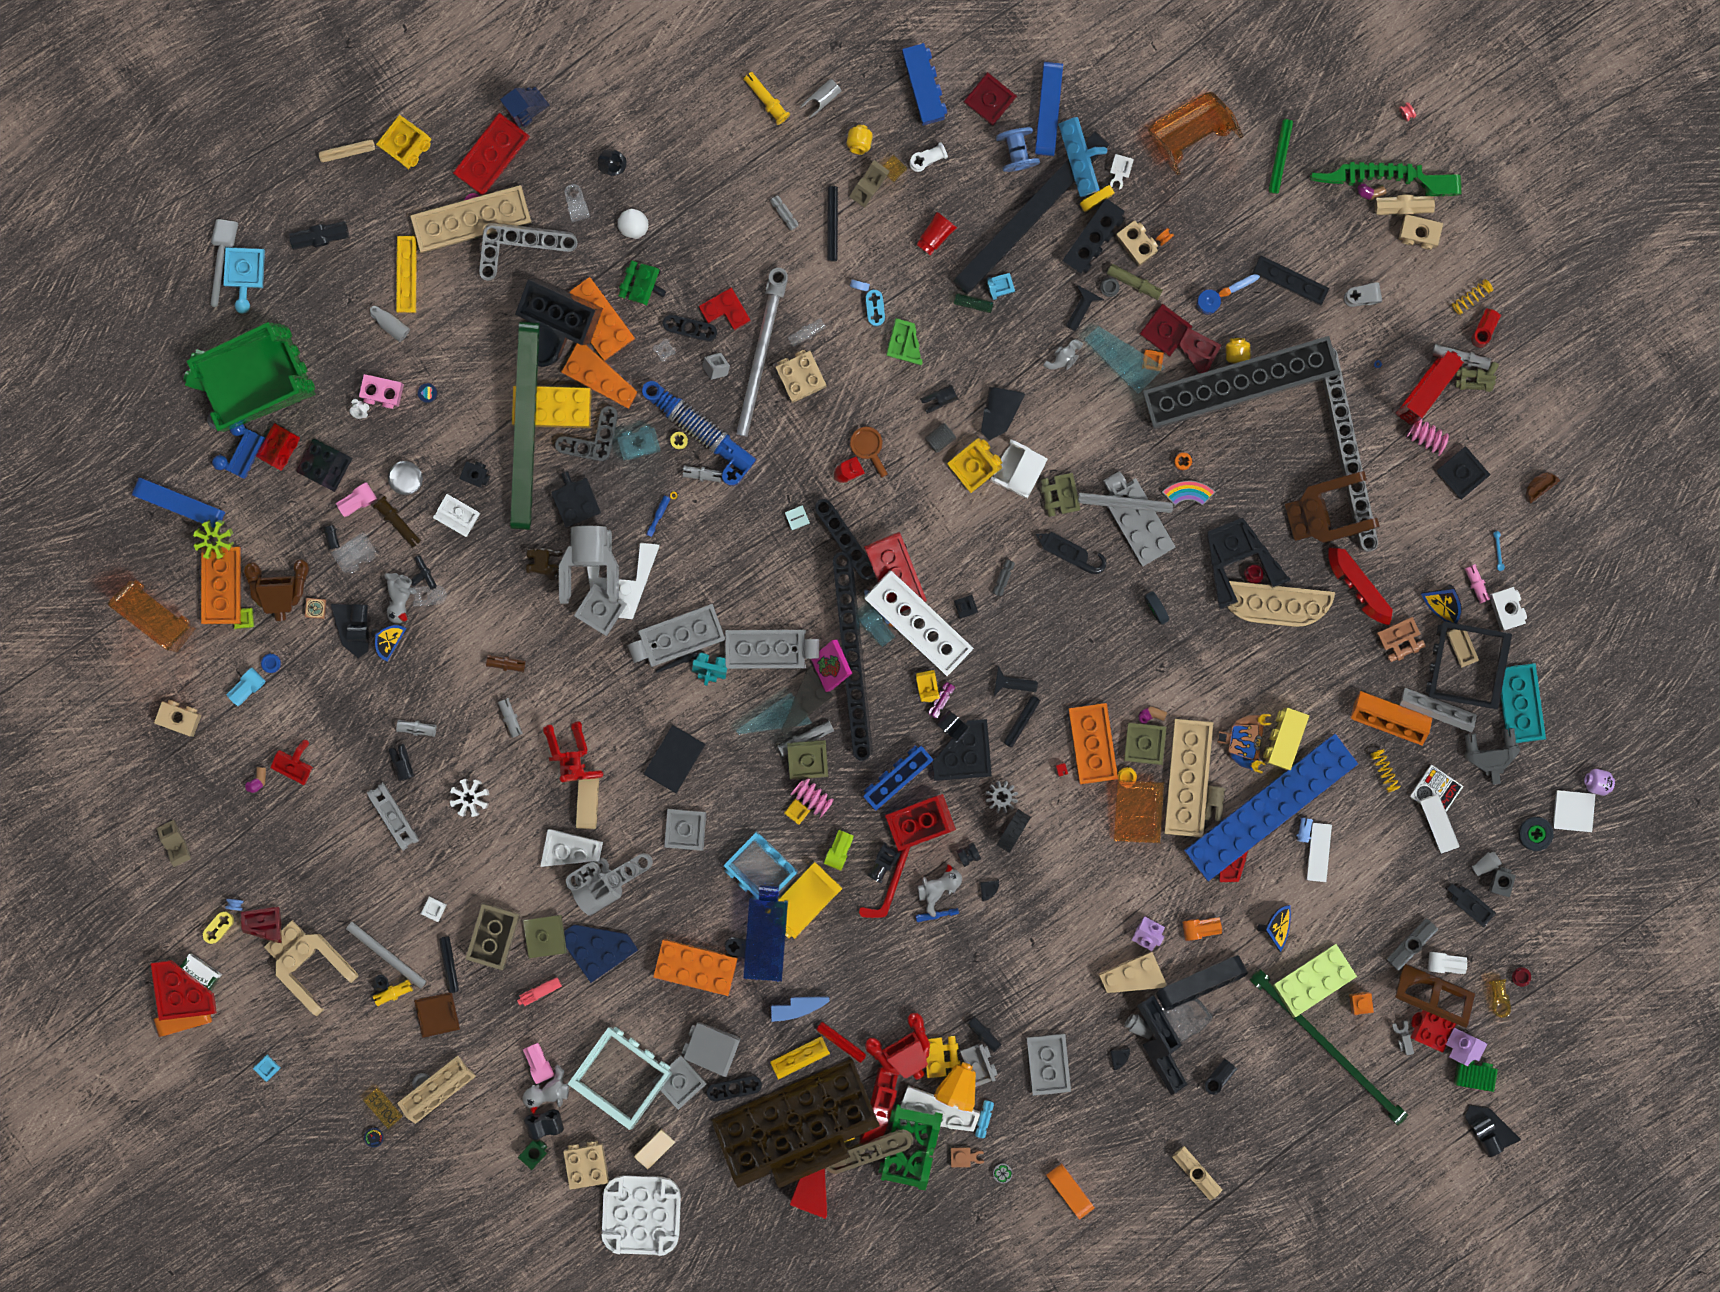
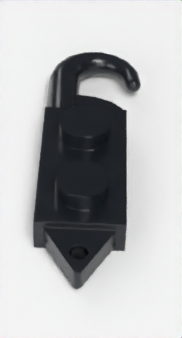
(1069, 552)

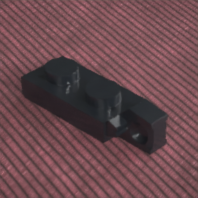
(1471, 904)

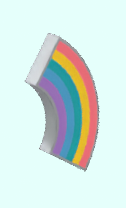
(1188, 490)

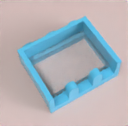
(758, 865)

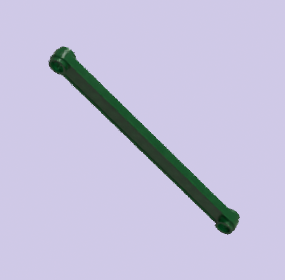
(1396, 1113)

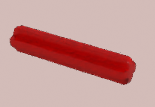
(841, 1042)

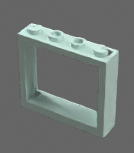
(599, 1101)

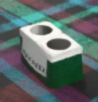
(201, 971)

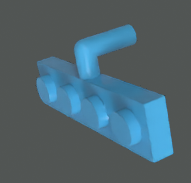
(1080, 156)

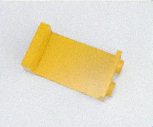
(808, 898)

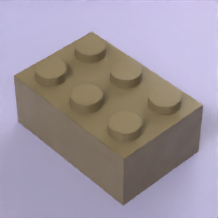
(493, 936)

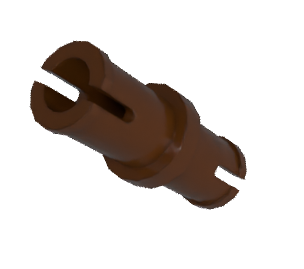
(505, 663)

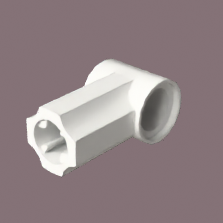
(1445, 963)

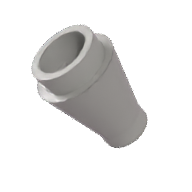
(1487, 863)
(1138, 1026)

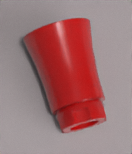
(935, 233)

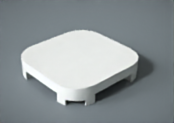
(641, 1215)

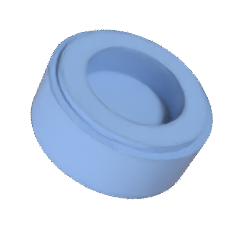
(859, 285)

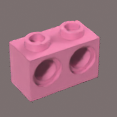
(382, 386)

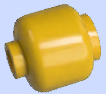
(859, 139)
(1237, 350)

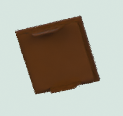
(437, 1015)

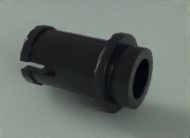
(331, 537)

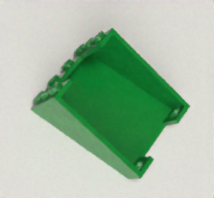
(252, 375)

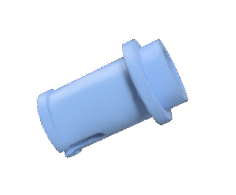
(1304, 831)

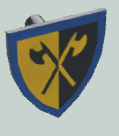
(1444, 603)
(387, 639)
(1278, 926)

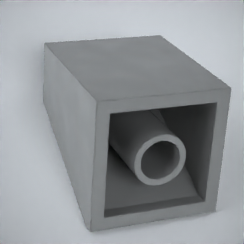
(711, 1048)

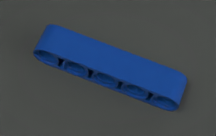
(1049, 108)
(177, 502)

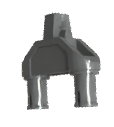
(1492, 760)

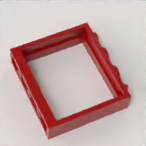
(1429, 387)

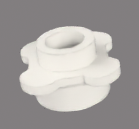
(359, 409)

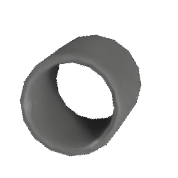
(940, 437)

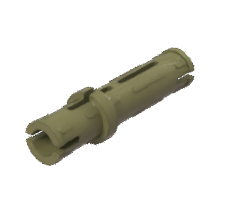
(1139, 284)

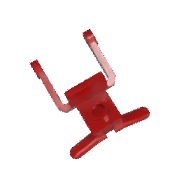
(570, 762)

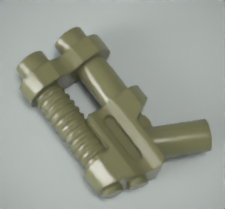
(1484, 380)

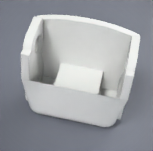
(1019, 469)

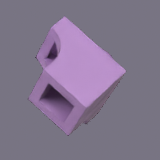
(1465, 1047)

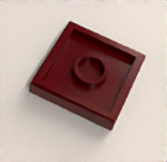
(990, 99)
(1165, 330)

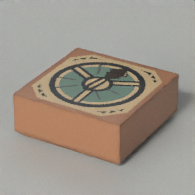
(315, 608)

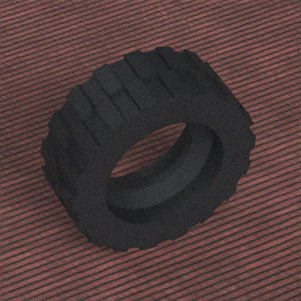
(1013, 831)

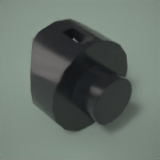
(609, 160)

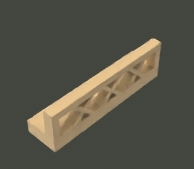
(436, 1090)

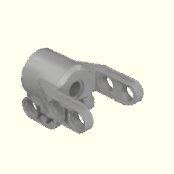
(589, 548)
(603, 886)

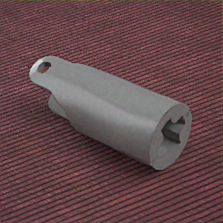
(824, 95)
(389, 323)

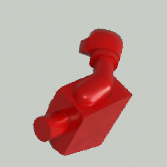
(906, 1055)

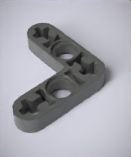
(592, 446)

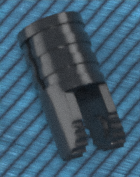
(943, 396)
(403, 766)

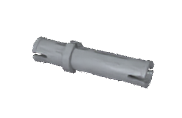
(1468, 358)
(810, 735)

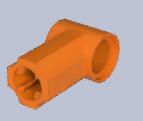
(1197, 928)

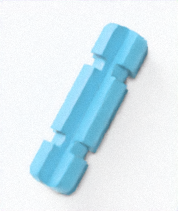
(984, 1119)

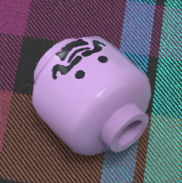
(1599, 782)

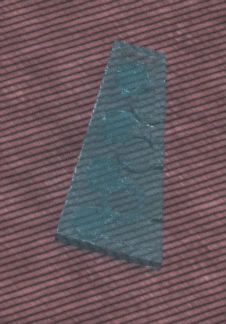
(1124, 359)

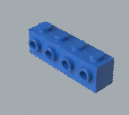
(923, 84)
(892, 782)

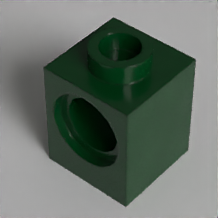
(526, 1158)

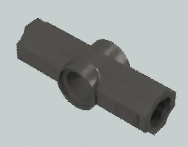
(1402, 953)

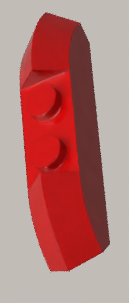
(1376, 605)

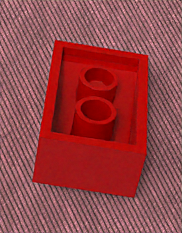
(920, 822)

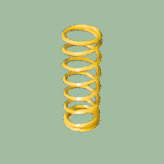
(1486, 285)
(1374, 756)

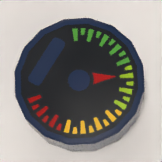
(374, 1137)

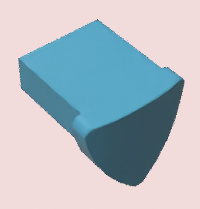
(1000, 285)

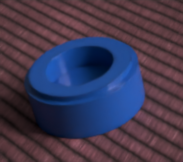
(271, 663)

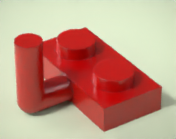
(291, 765)

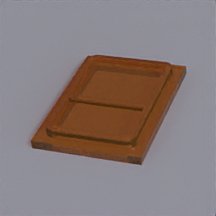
(1138, 811)

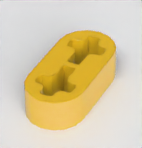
(1097, 198)

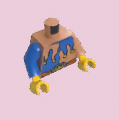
(1245, 741)

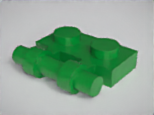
(643, 283)

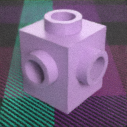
(1148, 934)

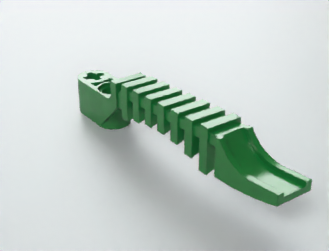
(1433, 184)

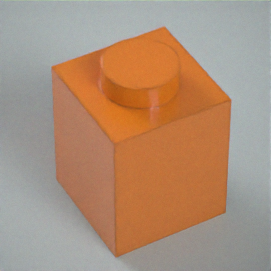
(1361, 1003)

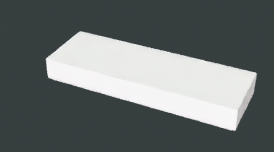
(1439, 823)
(1319, 852)

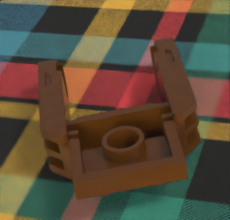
(1310, 516)

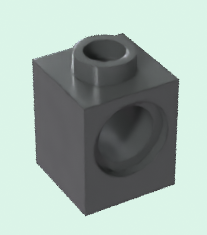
(1496, 888)

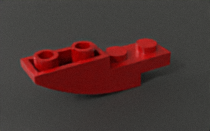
(882, 1103)

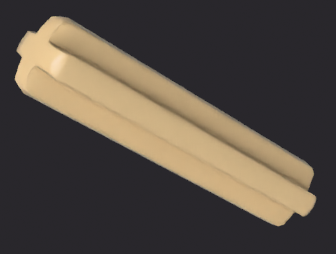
(348, 150)

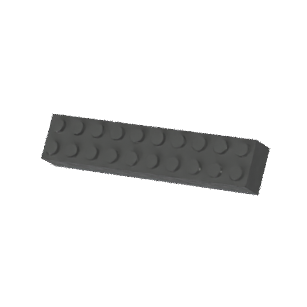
(1241, 382)

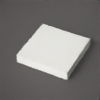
(1574, 811)

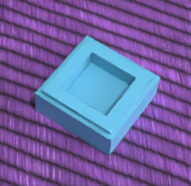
(267, 1068)

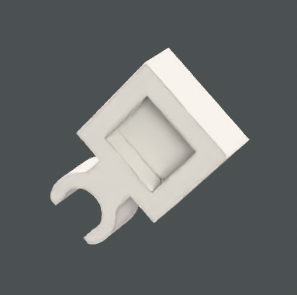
(1121, 167)

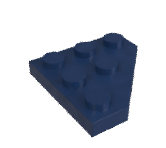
(597, 949)

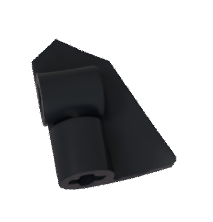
(999, 411)
(352, 627)
(1490, 1130)

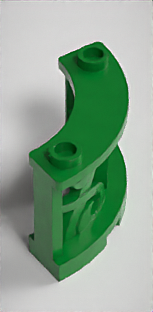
(929, 1125)

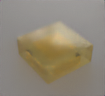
(895, 167)

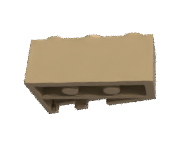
(1133, 975)

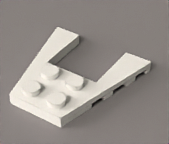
(629, 590)

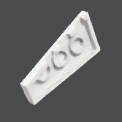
(926, 1103)

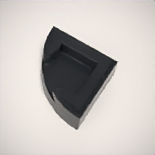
(989, 889)
(1119, 1057)

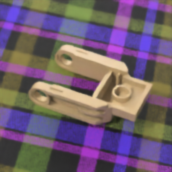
(294, 951)

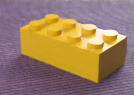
(561, 407)

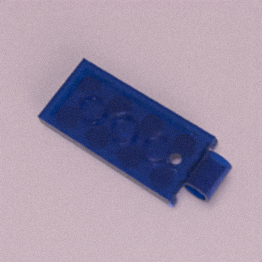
(766, 936)

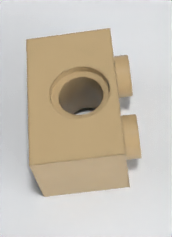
(1431, 229)
(166, 718)

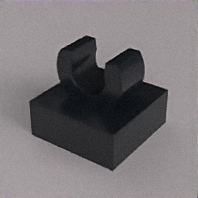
(966, 606)

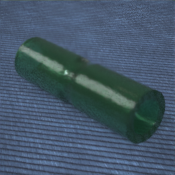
(970, 302)

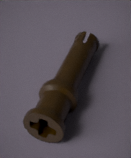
(391, 514)

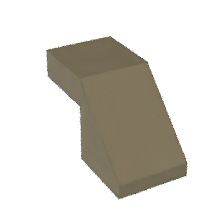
(869, 184)
(174, 843)

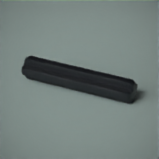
(1021, 721)
(449, 966)

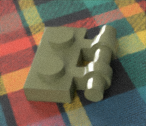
(1066, 494)

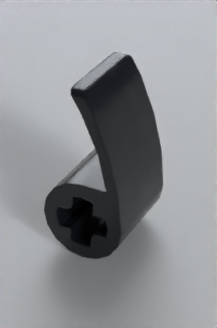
(953, 726)

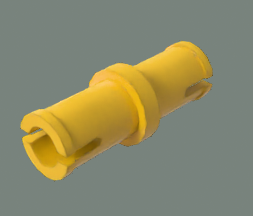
(392, 993)

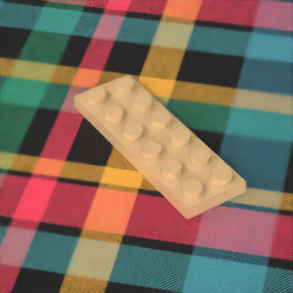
(469, 217)
(1188, 778)

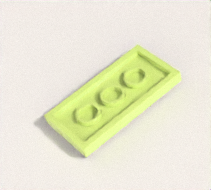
(1314, 980)

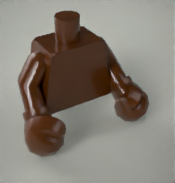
(277, 593)

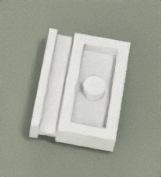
(456, 515)

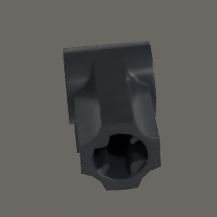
(1220, 1076)

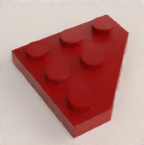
(179, 993)

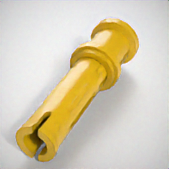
(772, 105)

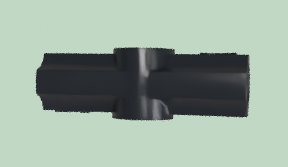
(319, 235)

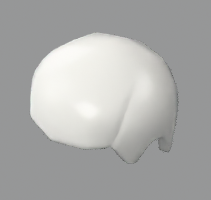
(633, 223)

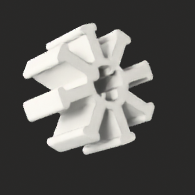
(466, 804)

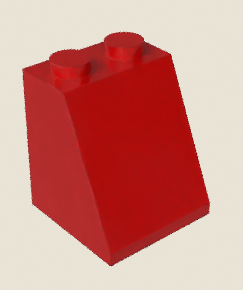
(811, 1194)

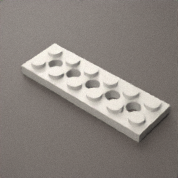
(905, 623)

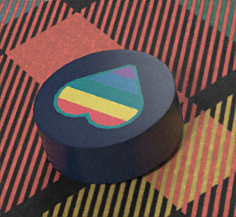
(427, 393)

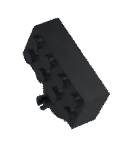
(559, 318)

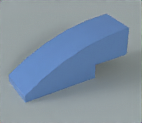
(799, 1007)

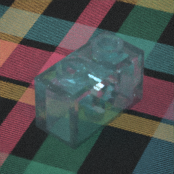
(649, 446)

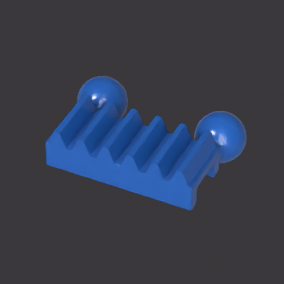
(244, 454)

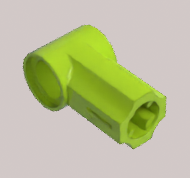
(837, 854)

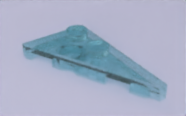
(772, 717)

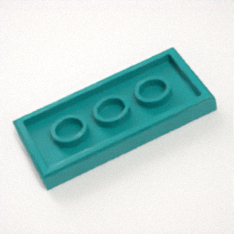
(1522, 703)

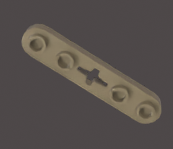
(885, 1146)

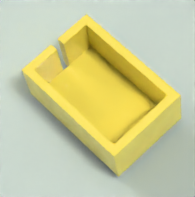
(1285, 738)

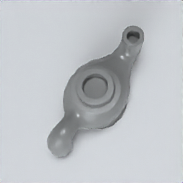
(1065, 356)

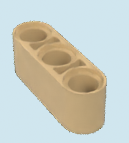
(587, 803)

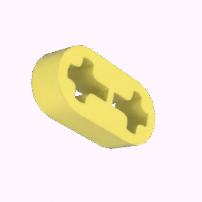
(221, 930)

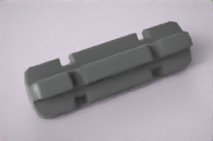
(1003, 577)

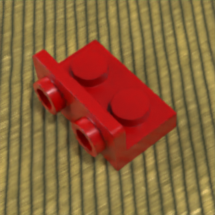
(278, 447)

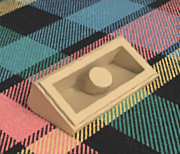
(654, 1149)

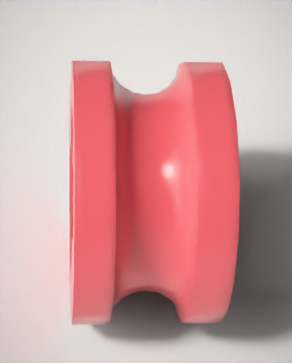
(1407, 112)

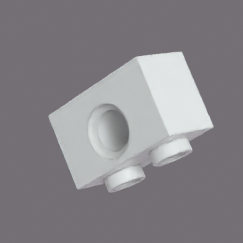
(1498, 603)

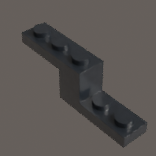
(1162, 1045)

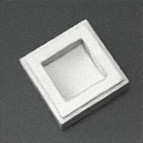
(433, 909)

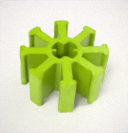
(215, 533)

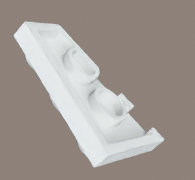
(568, 849)

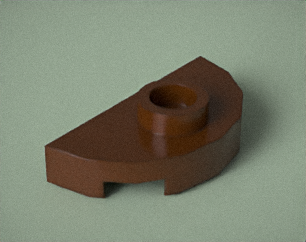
(1540, 485)

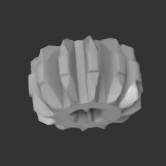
(998, 802)

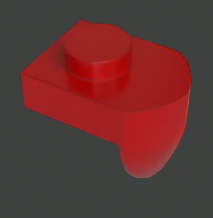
(848, 470)

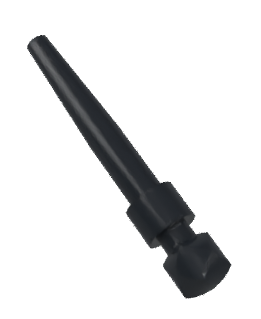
(687, 658)

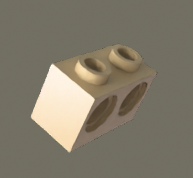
(1132, 245)

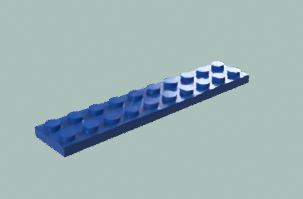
(1271, 807)

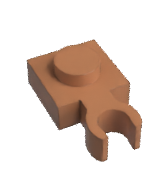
(961, 1157)

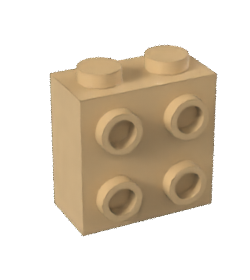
(800, 376)
(586, 1165)

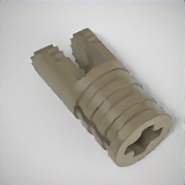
(1215, 798)

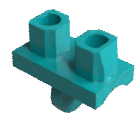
(709, 671)

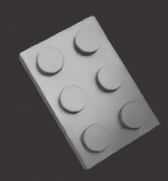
(1048, 1064)

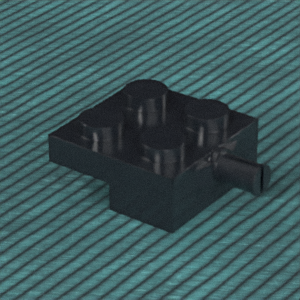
(575, 501)

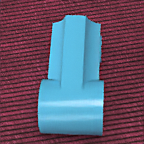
(249, 684)

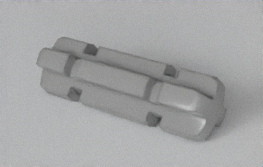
(784, 212)

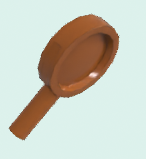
(867, 444)

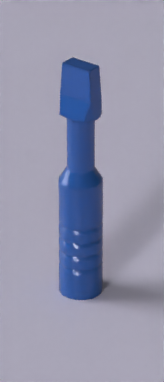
(658, 515)
(926, 916)

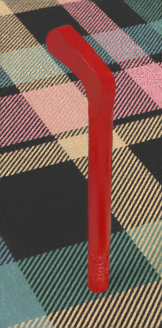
(883, 911)

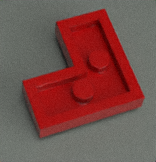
(725, 304)

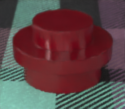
(1253, 574)
(1521, 977)

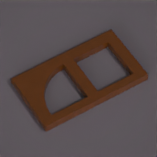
(1411, 976)

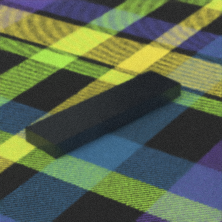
(1290, 280)

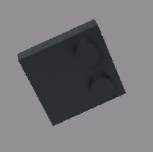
(1463, 472)

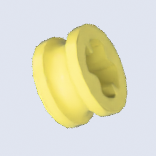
(673, 440)

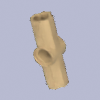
(1404, 205)
(1189, 1164)

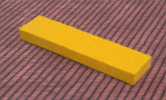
(406, 274)

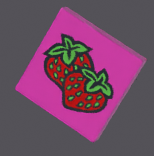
(831, 666)

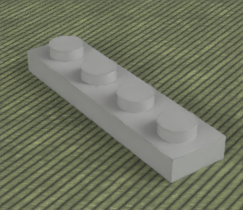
(1438, 710)

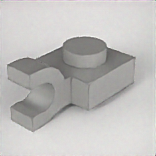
(1405, 1043)

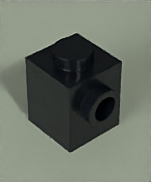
(475, 474)

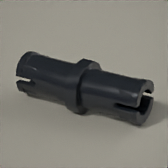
(984, 1034)

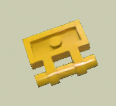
(936, 1062)

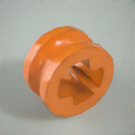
(1164, 237)
(1183, 455)

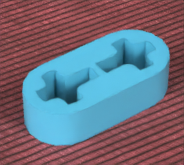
(870, 309)

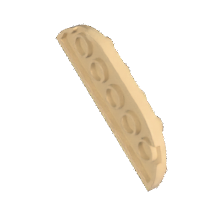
(1279, 605)

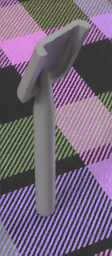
(223, 236)

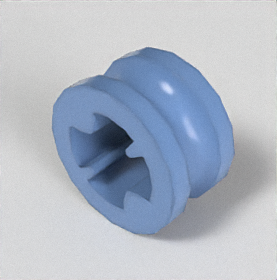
(234, 904)

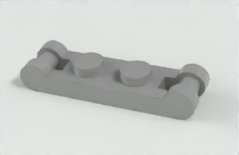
(392, 816)

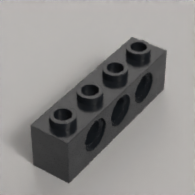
(1107, 210)

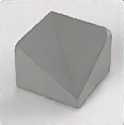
(716, 366)

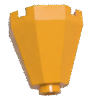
(958, 1088)

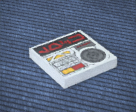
(1436, 782)

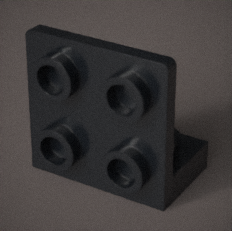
(324, 465)

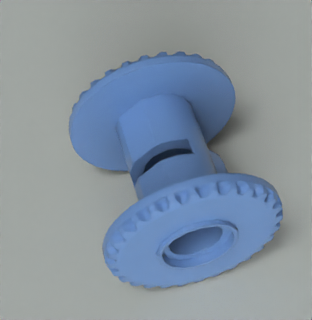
(1017, 149)

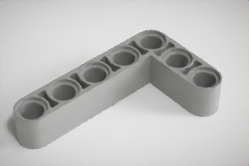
(520, 240)

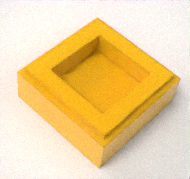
(797, 811)

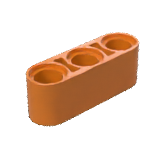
(172, 1026)
(1070, 1191)

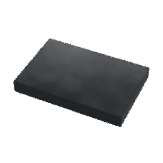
(674, 759)

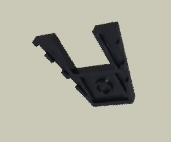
(1232, 544)

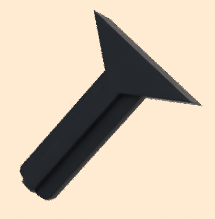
(1082, 307)
(1014, 683)

